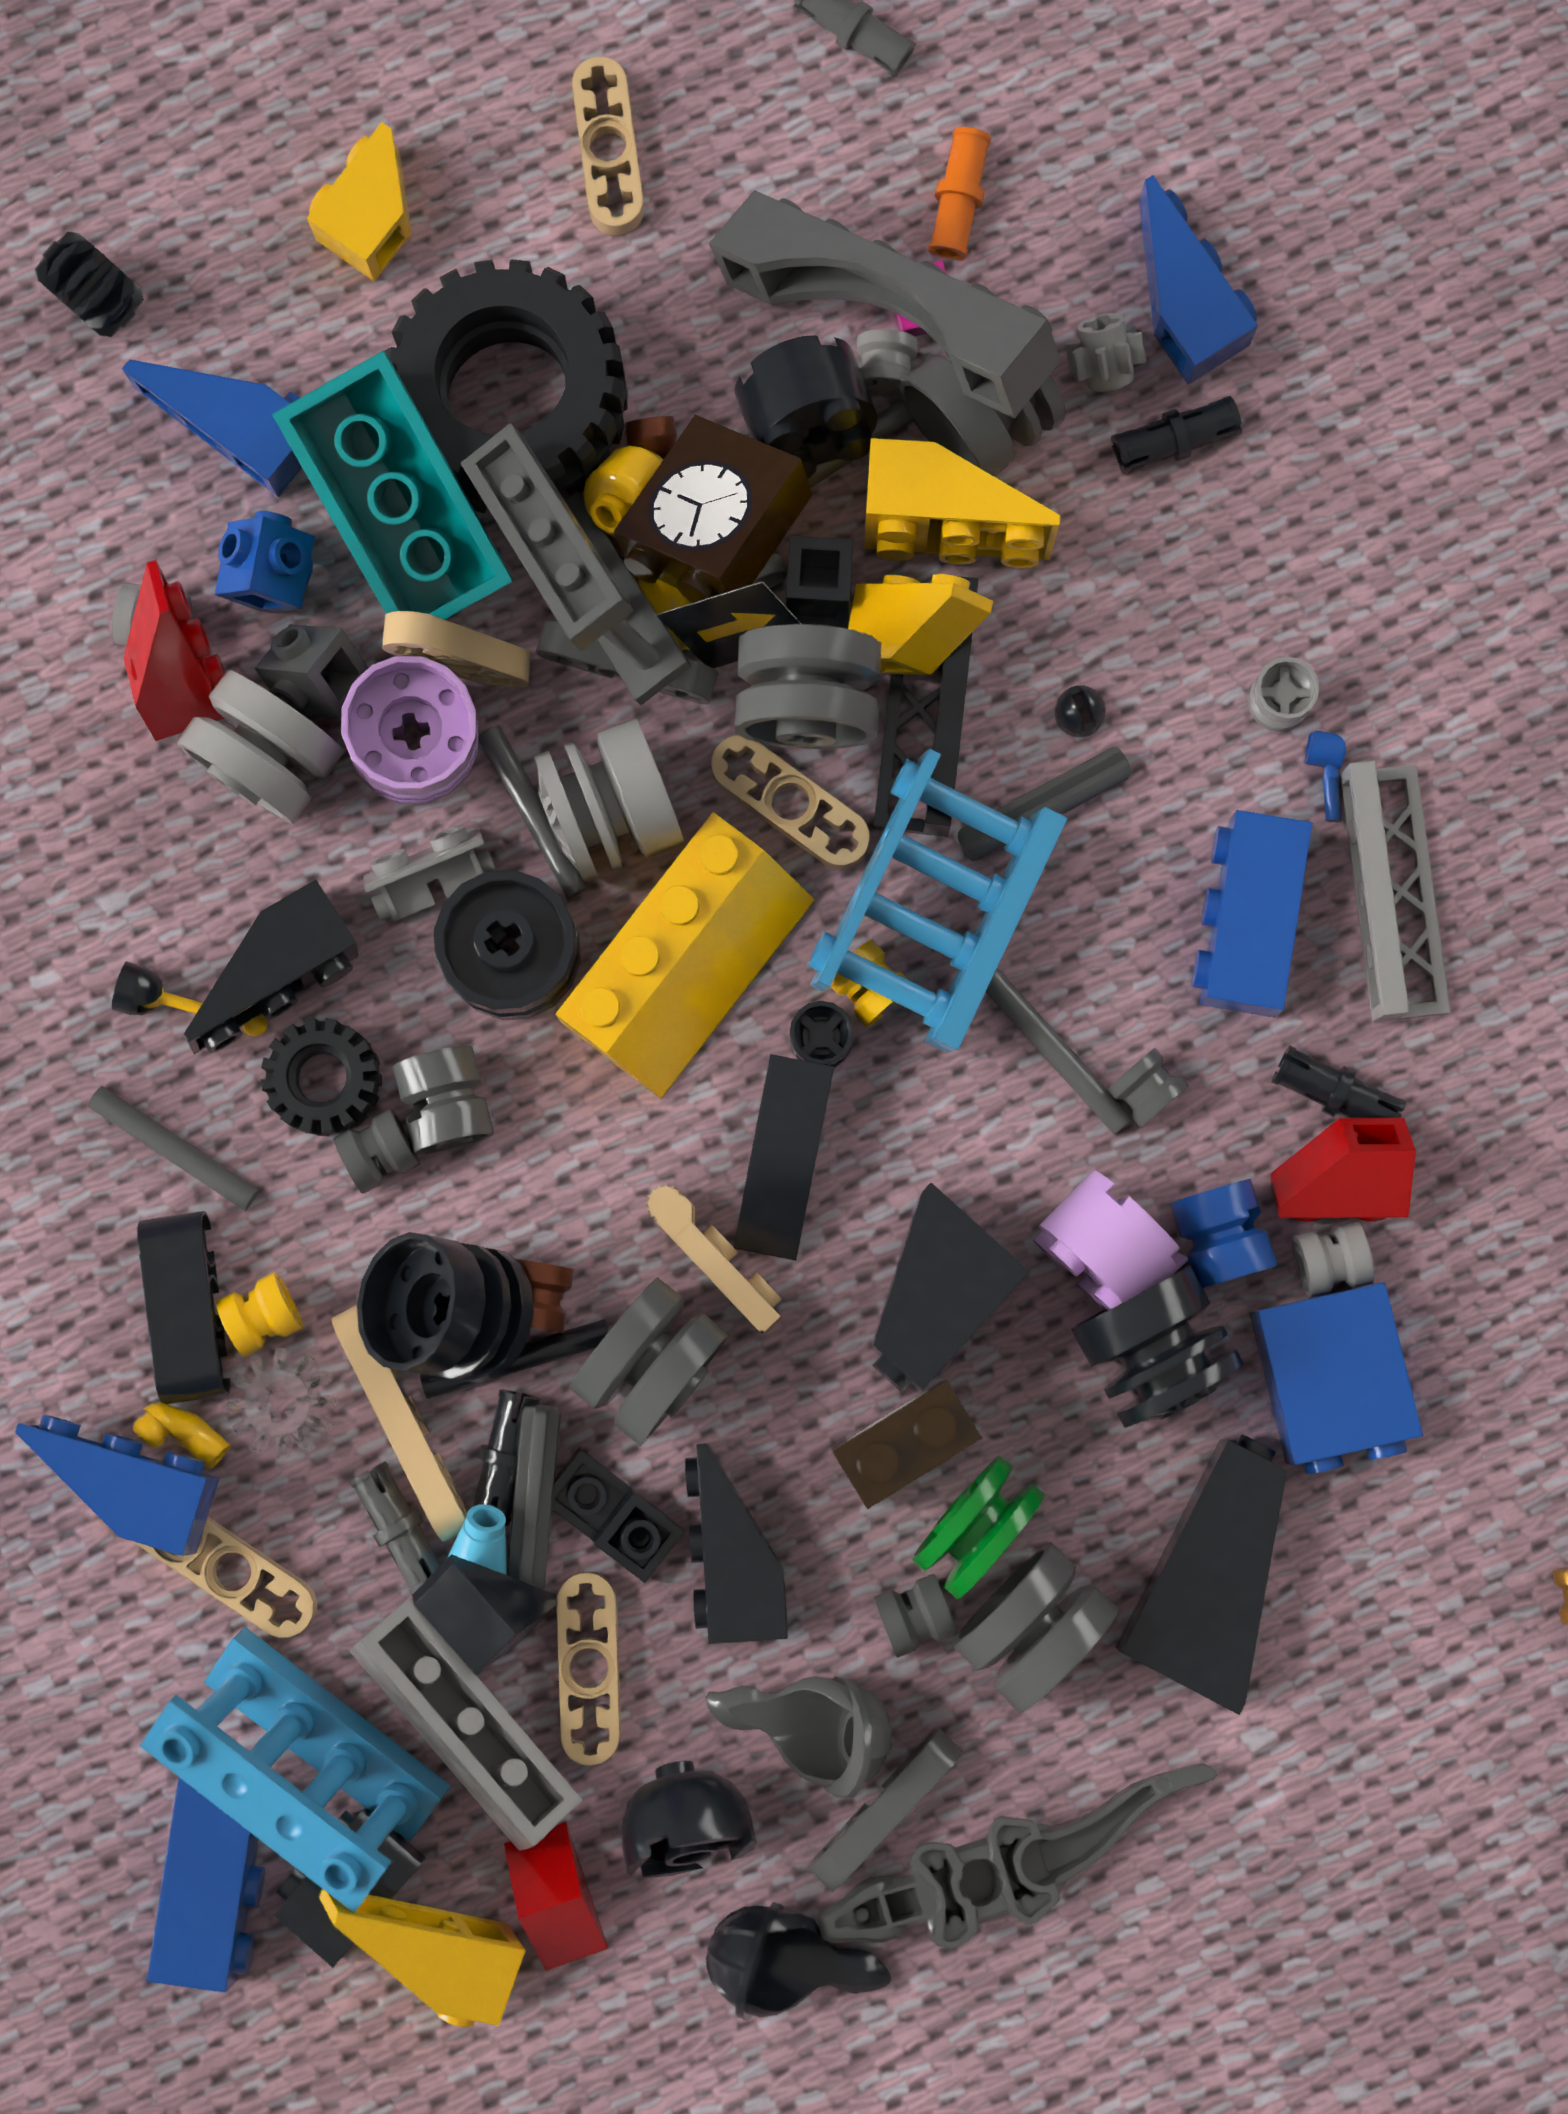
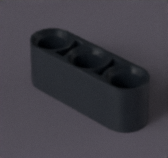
(180, 1308)

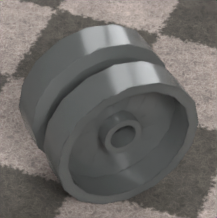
(808, 686)
(655, 1366)
(1045, 1636)

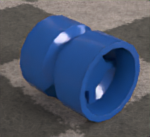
(1224, 1233)

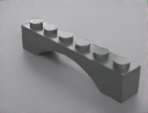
(792, 256)

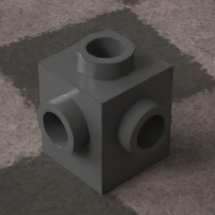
(311, 669)

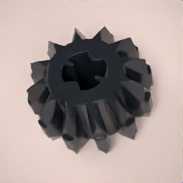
(89, 284)

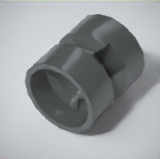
(443, 1099)

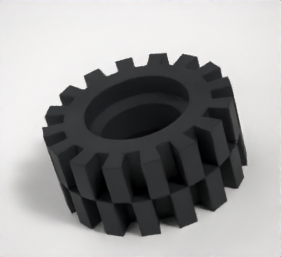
(290, 1055)

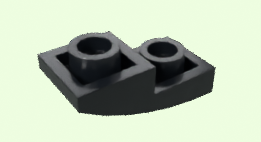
(613, 1515)

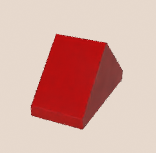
(554, 1899)

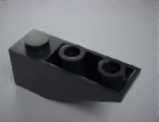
(281, 955)
(741, 1572)

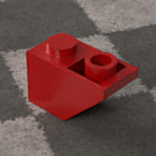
(1349, 1172)

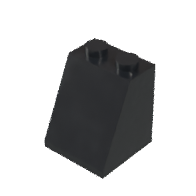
(940, 1292)

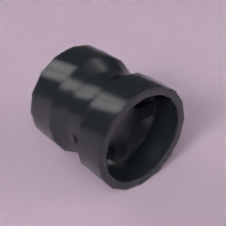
(821, 1026)

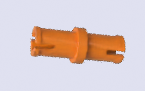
(959, 193)

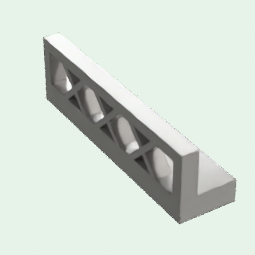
(1375, 891)

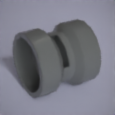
(376, 1151)
(915, 1615)

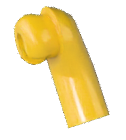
(185, 1428)

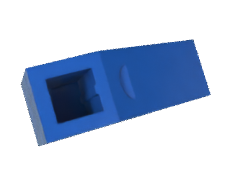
(1191, 302)
(131, 1493)

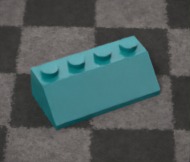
(392, 492)

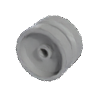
(264, 741)

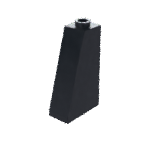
(1211, 1581)

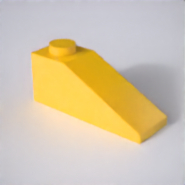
(444, 1957)

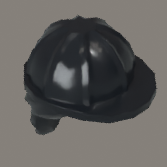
(776, 1958)

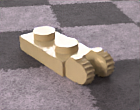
(712, 1255)

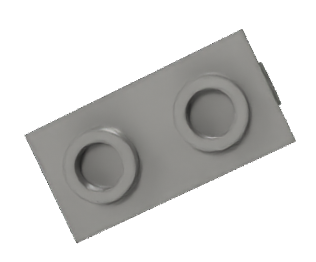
(405, 878)

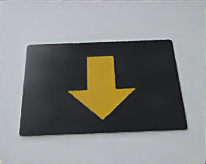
(714, 624)

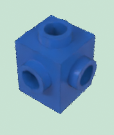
(265, 563)

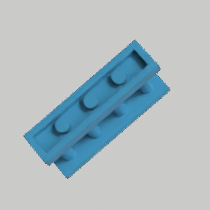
(972, 954)
(321, 1732)

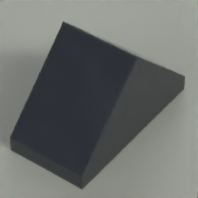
(480, 1610)

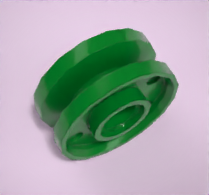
(978, 1527)

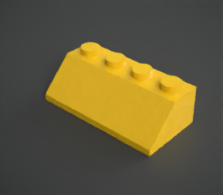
(685, 955)

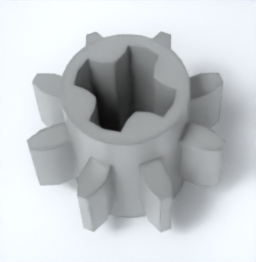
(1106, 352)

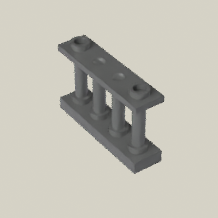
(574, 565)

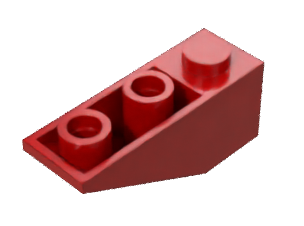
(169, 658)

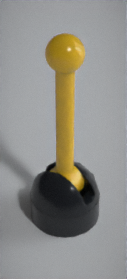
(141, 992)

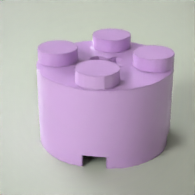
(1108, 1242)

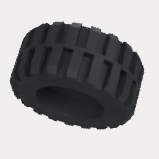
(525, 309)

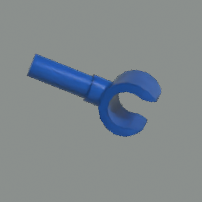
(1327, 751)

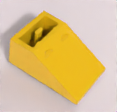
(947, 506)

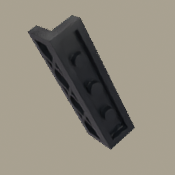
(946, 734)

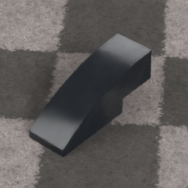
(783, 1157)

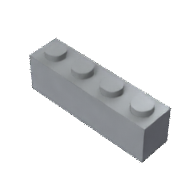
(466, 1726)

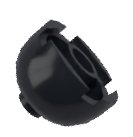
(684, 1821)

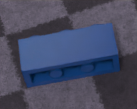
(1252, 913)
(205, 1897)

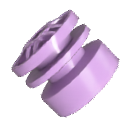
(404, 693)

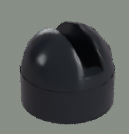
(1069, 715)

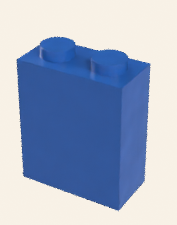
(1336, 1377)

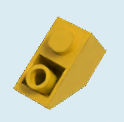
(366, 207)
(917, 620)

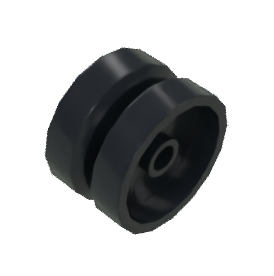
(498, 909)

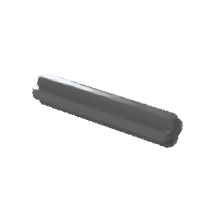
(1058, 794)
(534, 1494)

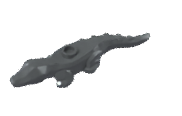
(1008, 1872)

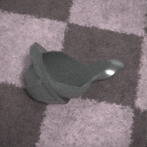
(819, 1725)

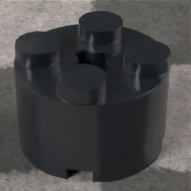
(809, 402)

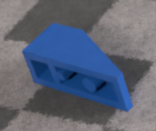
(225, 414)

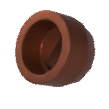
(652, 433)

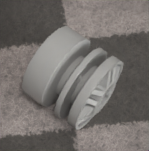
(608, 799)

